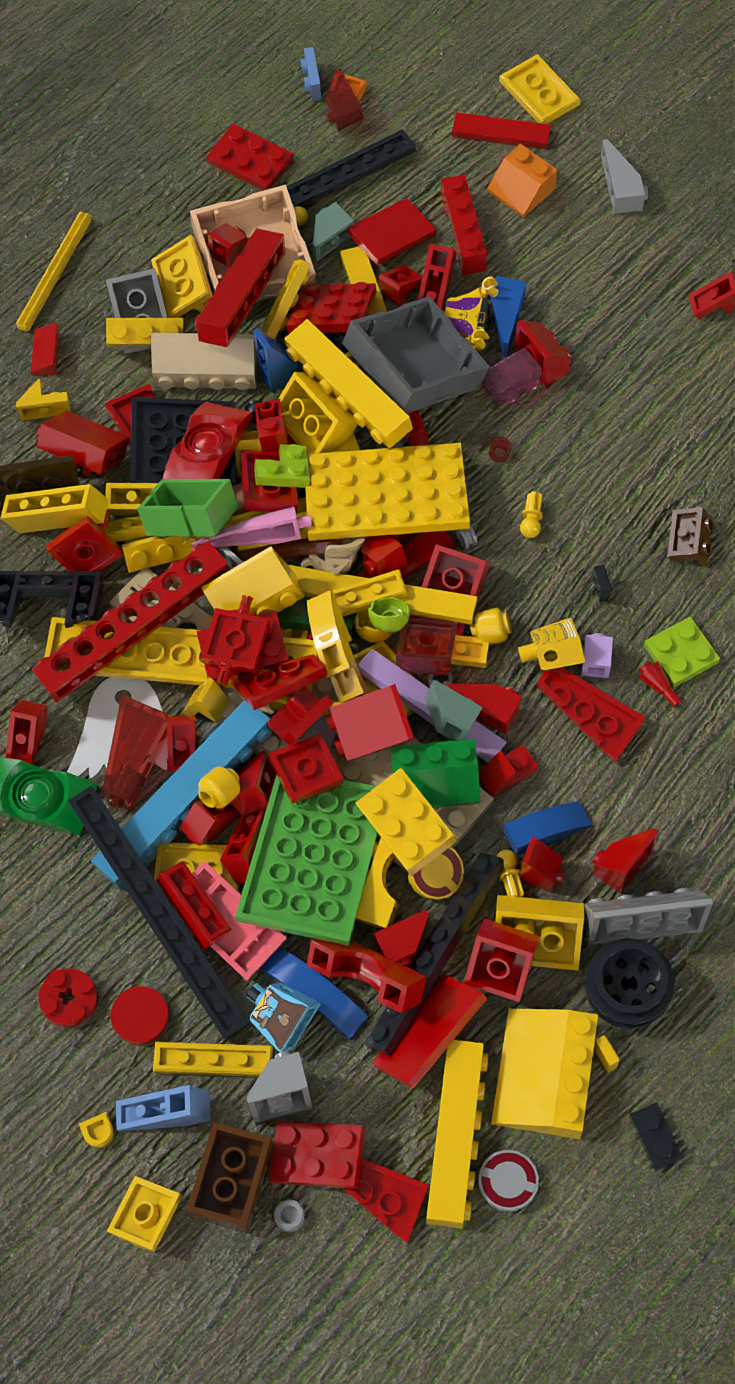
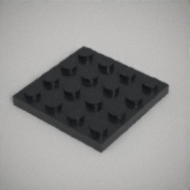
(157, 429)

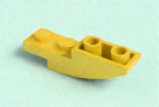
(332, 646)

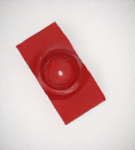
(208, 442)

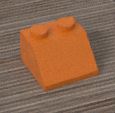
(523, 180)

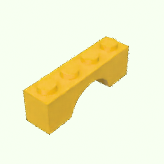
(377, 905)

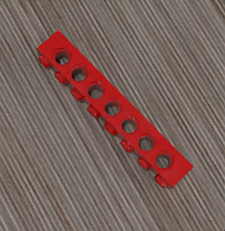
(129, 634)

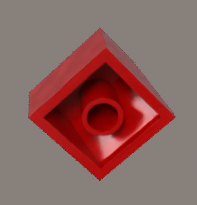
(544, 349)

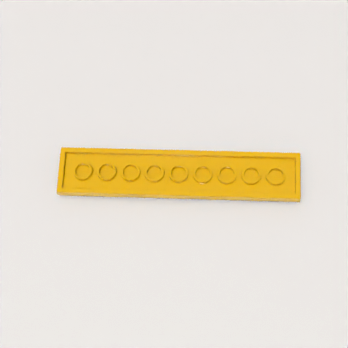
(162, 656)

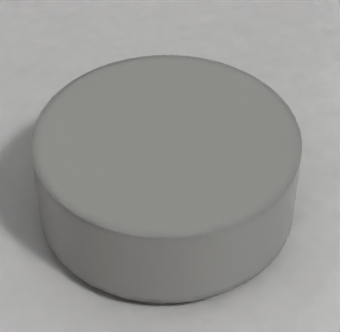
(289, 1215)

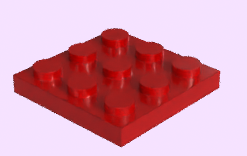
(332, 305)

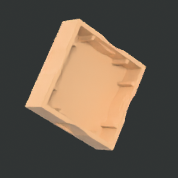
(261, 210)

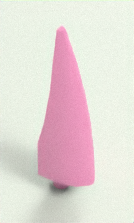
(264, 529)

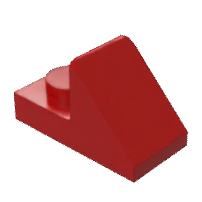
(398, 282)
(714, 295)
(180, 740)
(507, 770)

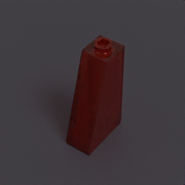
(134, 749)

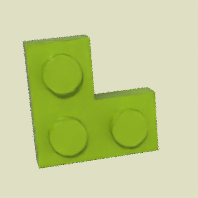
(288, 472)

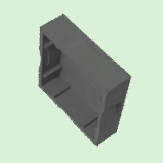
(415, 355)

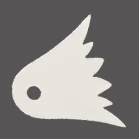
(101, 720)

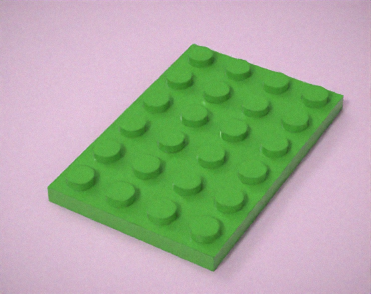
(310, 864)

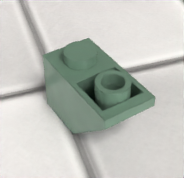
(450, 711)

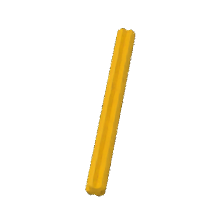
(53, 271)

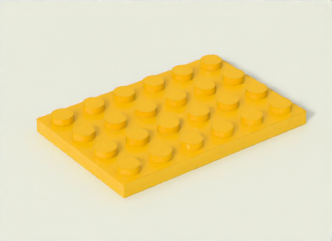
(386, 491)

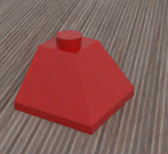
(624, 859)

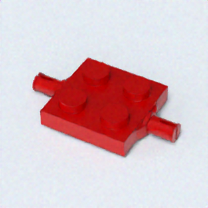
(235, 640)

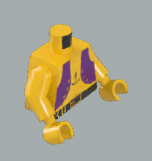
(470, 312)

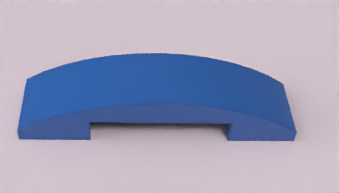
(335, 1005)

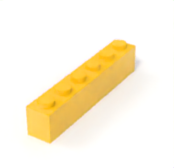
(347, 384)
(455, 1135)

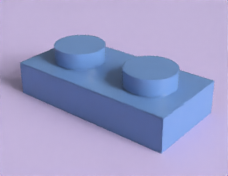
(312, 81)

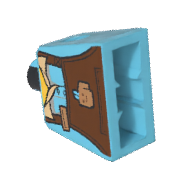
(281, 1013)

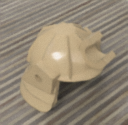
(336, 557)

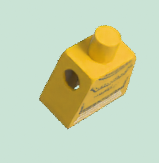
(554, 646)

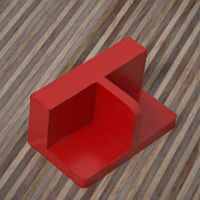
(298, 715)

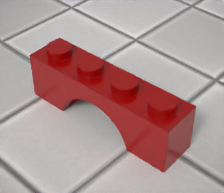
(465, 225)
(396, 984)

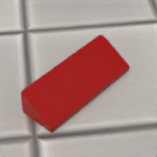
(192, 905)

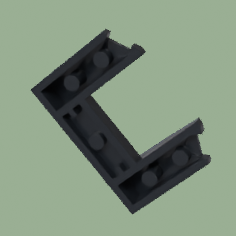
(82, 587)

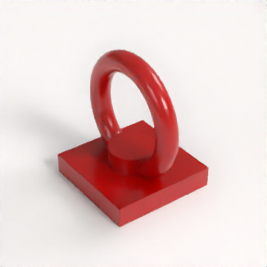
(85, 546)

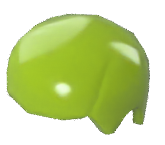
(389, 614)

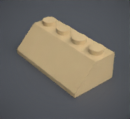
(190, 364)

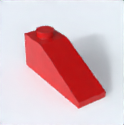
(437, 273)
(498, 703)
(242, 845)

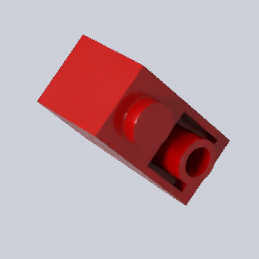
(271, 425)

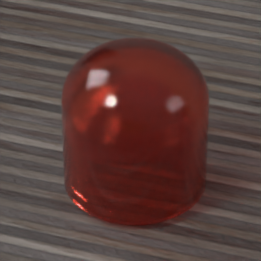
(503, 443)

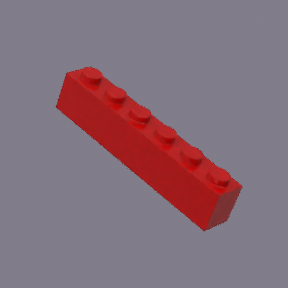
(240, 288)

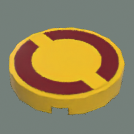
(439, 877)

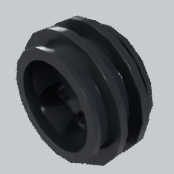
(620, 1011)

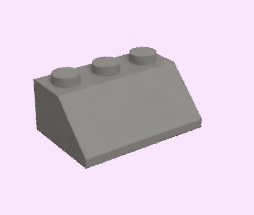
(279, 1089)

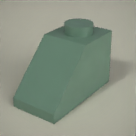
(330, 230)

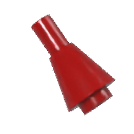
(654, 676)

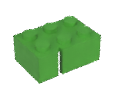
(188, 507)

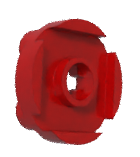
(76, 1011)

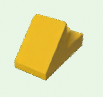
(37, 405)
(207, 700)

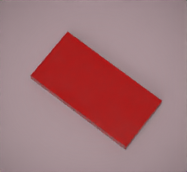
(431, 1030)

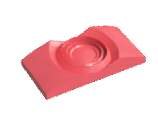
(246, 945)

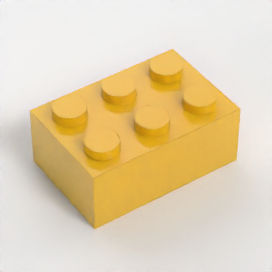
(406, 821)

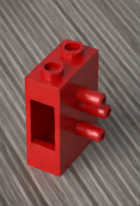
(92, 444)

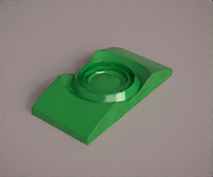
(40, 796)

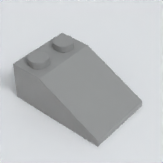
(136, 297)

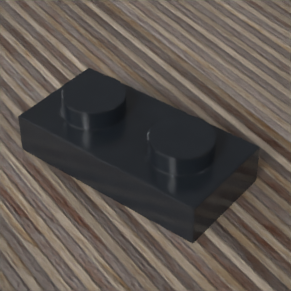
(655, 1137)

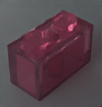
(512, 377)

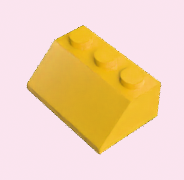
(314, 416)
(263, 578)
(554, 921)

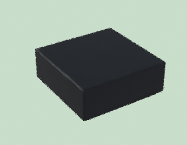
(601, 583)

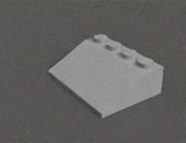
(646, 916)

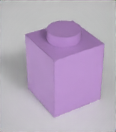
(597, 655)

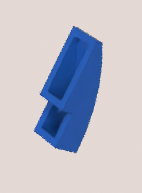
(547, 825)

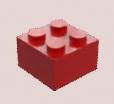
(501, 960)

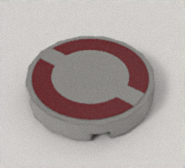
(508, 1180)

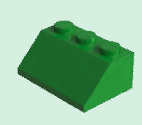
(441, 771)

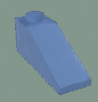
(164, 1109)

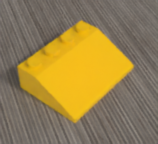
(545, 1071)

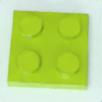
(682, 651)

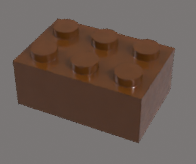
(230, 1177)

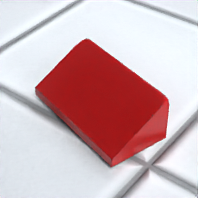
(45, 350)

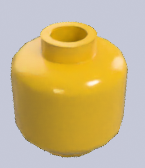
(491, 626)
(219, 787)

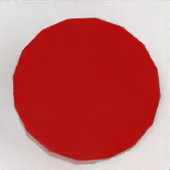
(139, 1015)

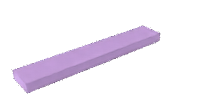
(412, 694)

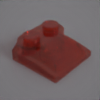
(426, 646)

